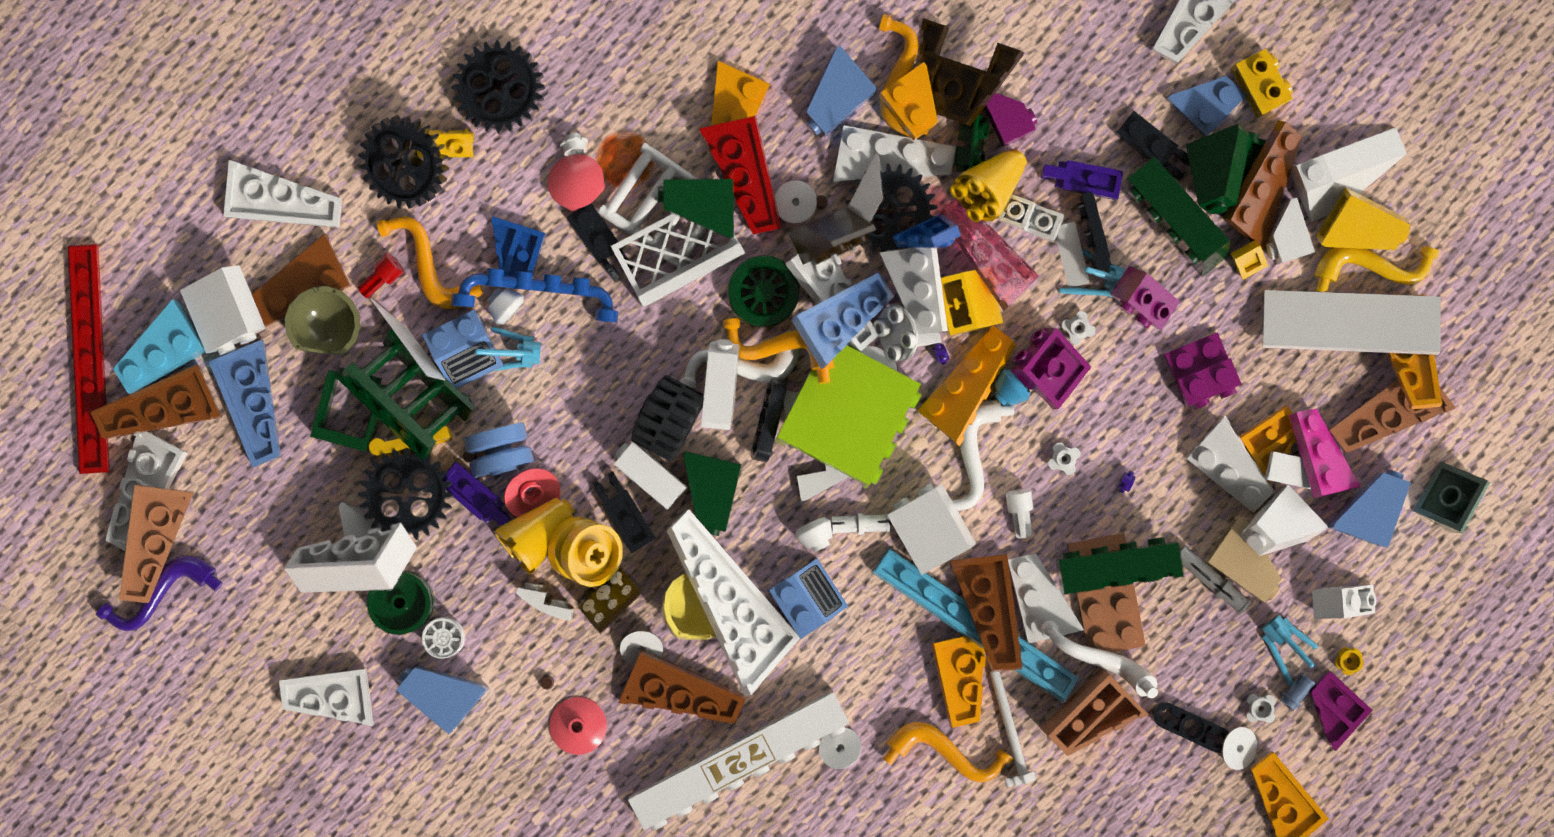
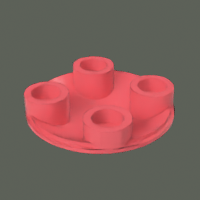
(576, 181)

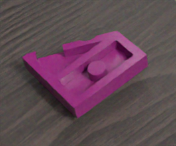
(1337, 709)

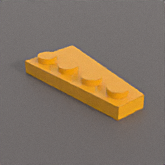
(1417, 378)

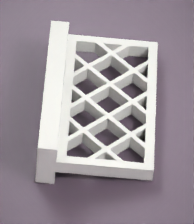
(683, 275)

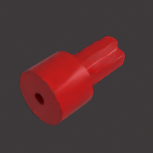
(386, 271)

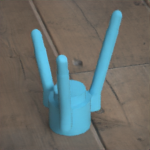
(1111, 279)
(526, 353)
(1279, 631)

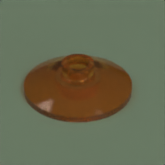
(613, 149)

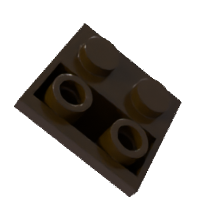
(830, 236)

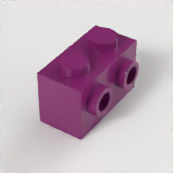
(1144, 298)

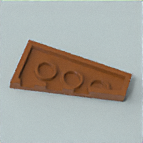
(990, 602)
(671, 687)

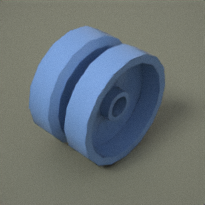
(498, 449)

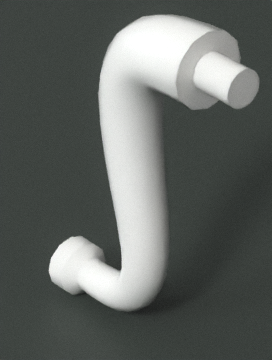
(778, 369)
(988, 412)
(1133, 673)

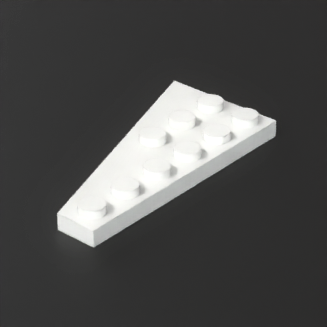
(740, 615)

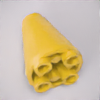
(989, 185)

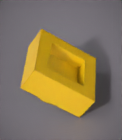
(1249, 259)

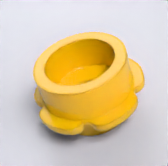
(1349, 668)

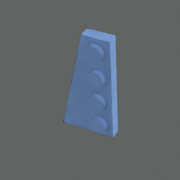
(837, 320)

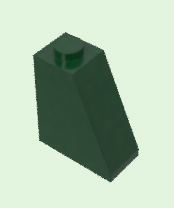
(1218, 167)
(701, 202)
(712, 489)

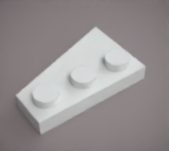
(919, 286)
(1039, 598)
(331, 695)

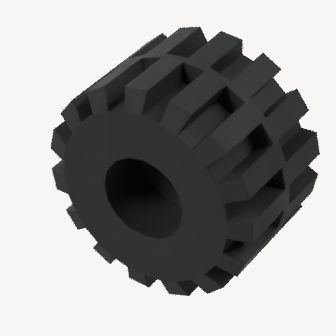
(667, 417)

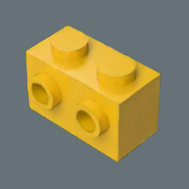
(1262, 82)

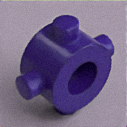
(940, 353)
(1126, 482)

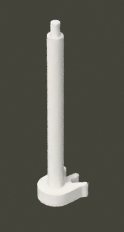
(1023, 775)

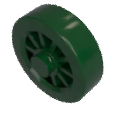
(763, 291)

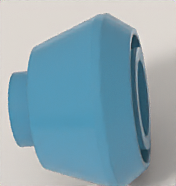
(1010, 389)

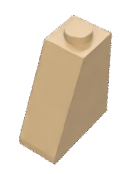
(1242, 564)

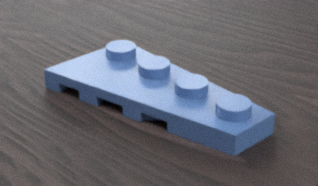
(248, 396)

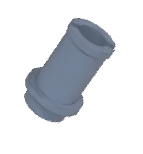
(1297, 692)

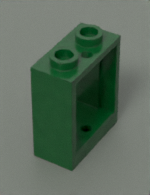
(322, 433)

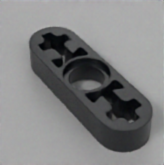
(768, 420)
(1175, 711)

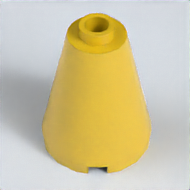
(530, 533)

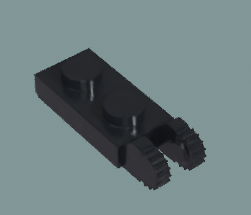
(1152, 143)
(1095, 234)
(596, 236)
(625, 515)

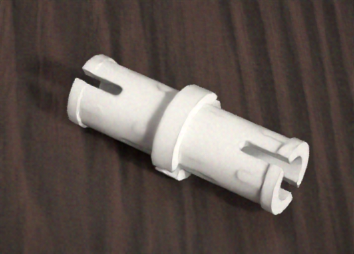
(860, 524)

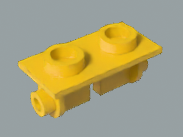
(457, 142)

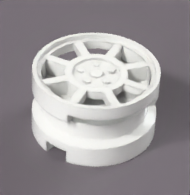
(443, 637)

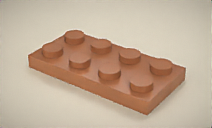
(1109, 614)

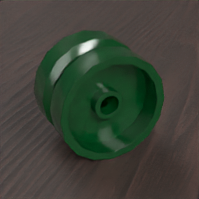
(407, 619)

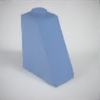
(839, 94)
(1374, 509)
(440, 695)

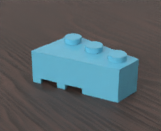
(160, 350)

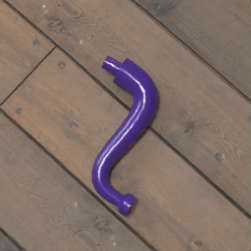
(181, 566)

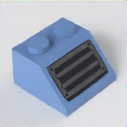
(455, 346)
(808, 598)

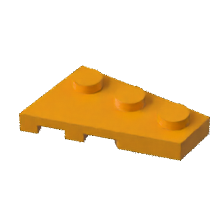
(736, 94)
(960, 678)
(1285, 800)

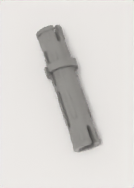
(1221, 587)

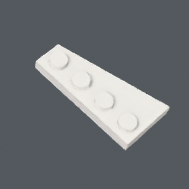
(1187, 25)
(860, 146)
(269, 198)
(822, 283)

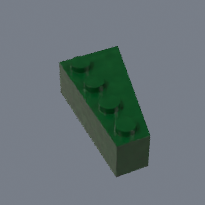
(1179, 216)
(1119, 566)

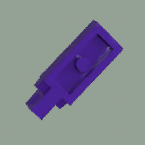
(1085, 178)
(475, 495)

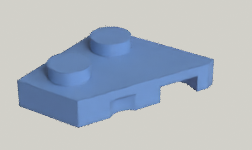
(1207, 103)

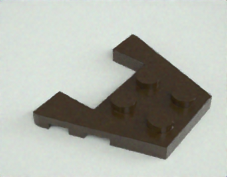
(957, 88)

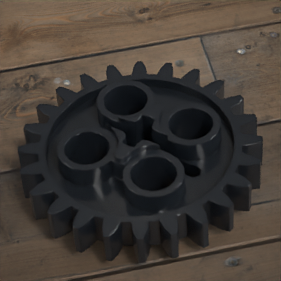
(485, 65)
(382, 151)
(890, 183)
(407, 468)

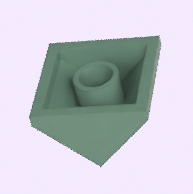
(1451, 497)

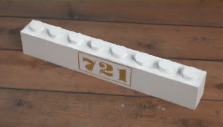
(739, 760)

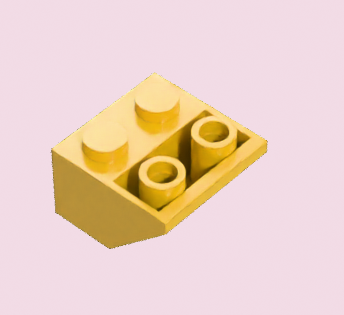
(968, 303)

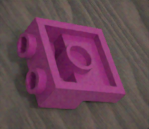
(1050, 366)
(1202, 371)

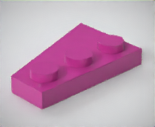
(1321, 456)

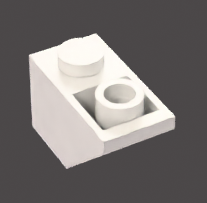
(1343, 601)

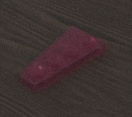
(991, 256)

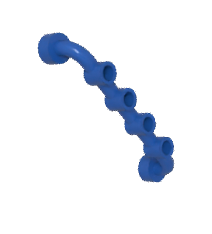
(524, 281)

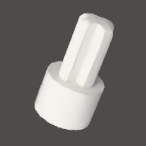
(1019, 504)

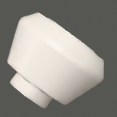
(504, 304)
(815, 534)

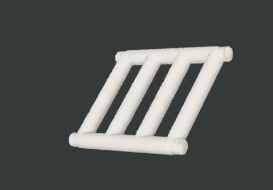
(631, 227)

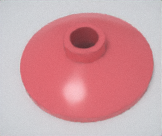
(521, 501)
(586, 713)

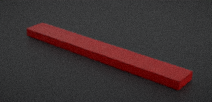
(88, 355)

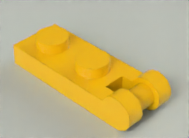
(379, 446)

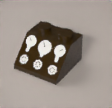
(610, 599)

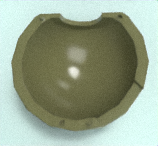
(322, 321)

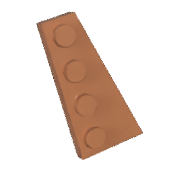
(1382, 416)
(151, 533)

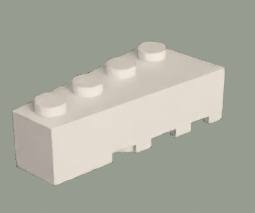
(352, 562)

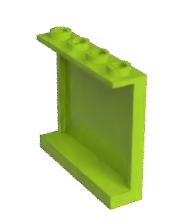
(852, 417)

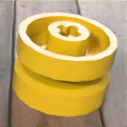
(585, 551)

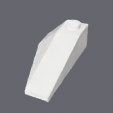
(1352, 166)

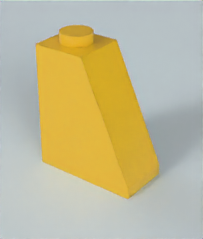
(1362, 224)

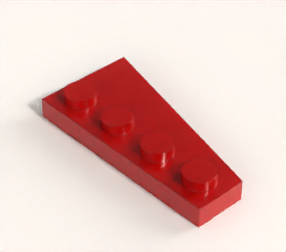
(741, 157)

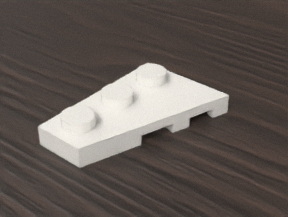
(1228, 463)

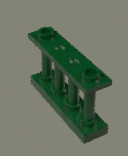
(397, 418)

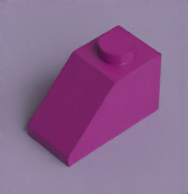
(1010, 119)

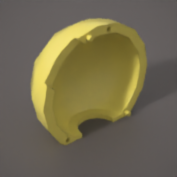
(684, 612)

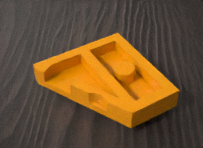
(912, 102)
(1269, 435)

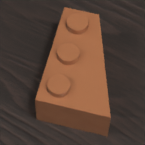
(1092, 713)

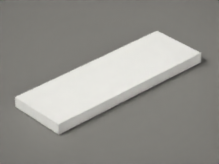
(1352, 322)

